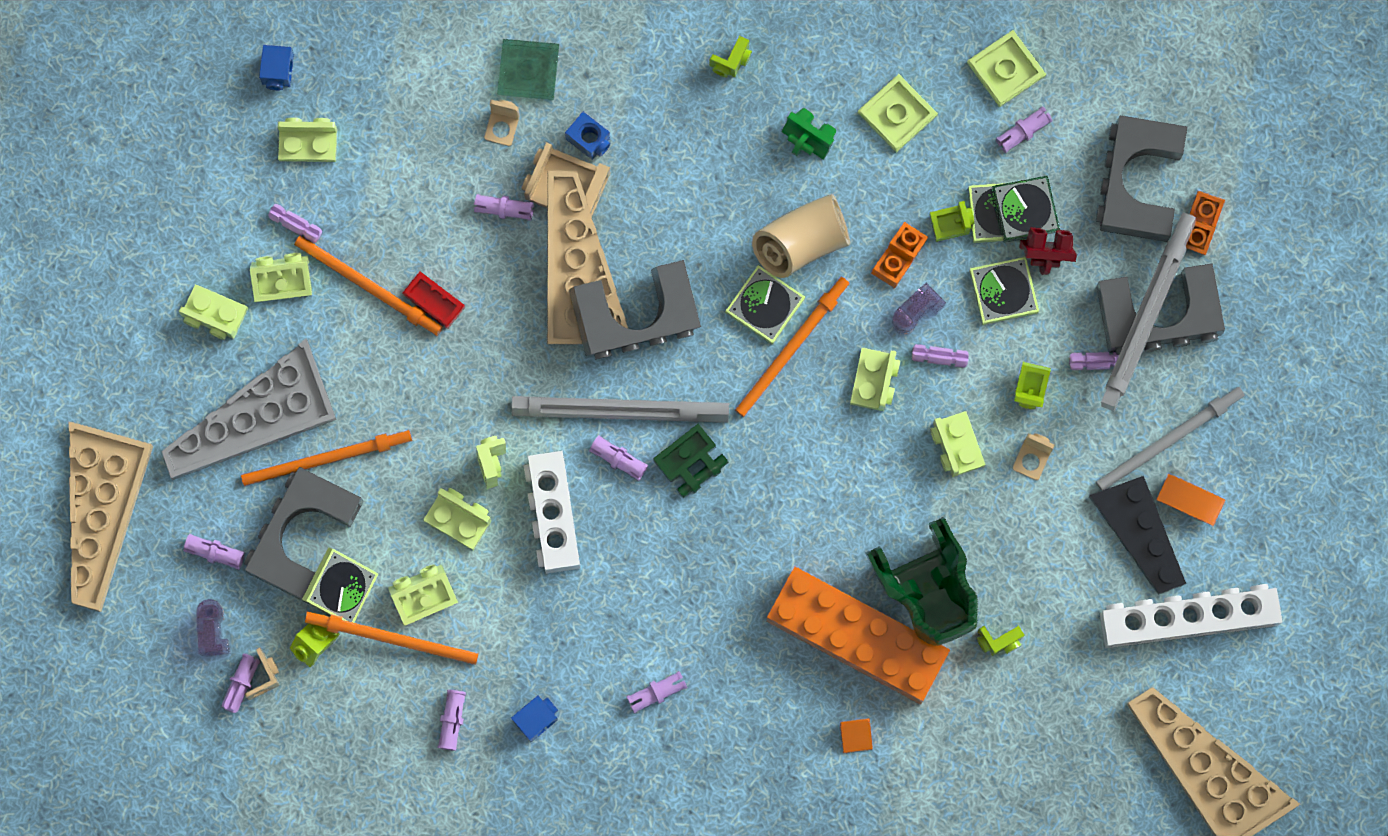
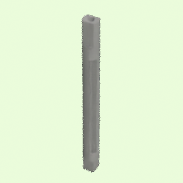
(1148, 313)
(620, 409)

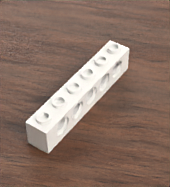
(1117, 634)

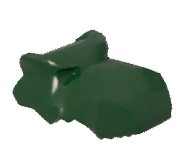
(932, 588)

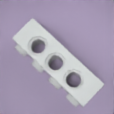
(552, 466)

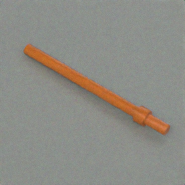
(826, 303)
(414, 314)
(381, 443)
(335, 624)

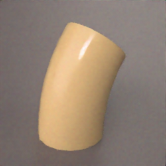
(801, 237)

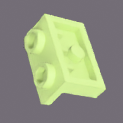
(307, 140)
(280, 277)
(214, 312)
(873, 379)
(958, 444)
(488, 460)
(458, 518)
(422, 594)

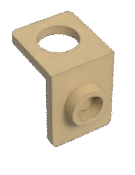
(502, 112)
(1036, 445)
(271, 670)

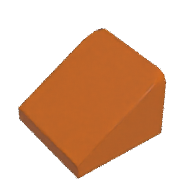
(856, 735)

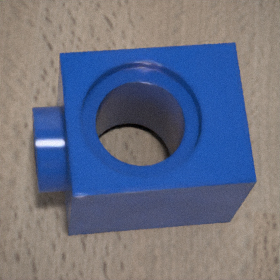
(275, 67)
(583, 125)
(535, 717)

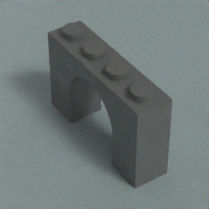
(1121, 211)
(1201, 321)
(602, 333)
(304, 494)

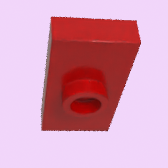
(433, 300)

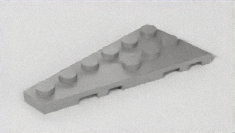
(266, 410)

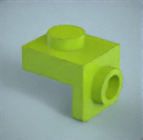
(739, 56)
(952, 222)
(1031, 385)
(1006, 642)
(311, 643)

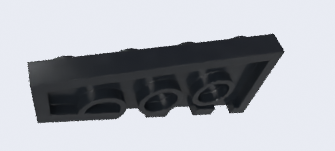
(1137, 524)

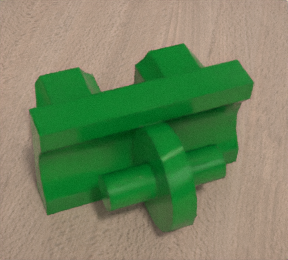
(806, 136)

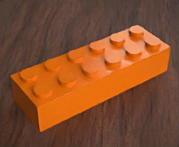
(857, 635)

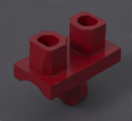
(1048, 254)

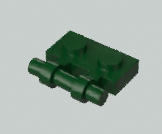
(685, 453)

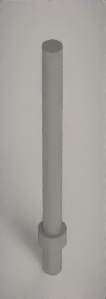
(1215, 408)

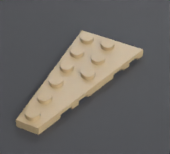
(572, 257)
(103, 493)
(1216, 779)

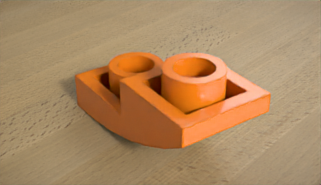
(1207, 212)
(899, 255)
(1191, 499)

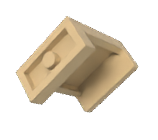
(592, 177)

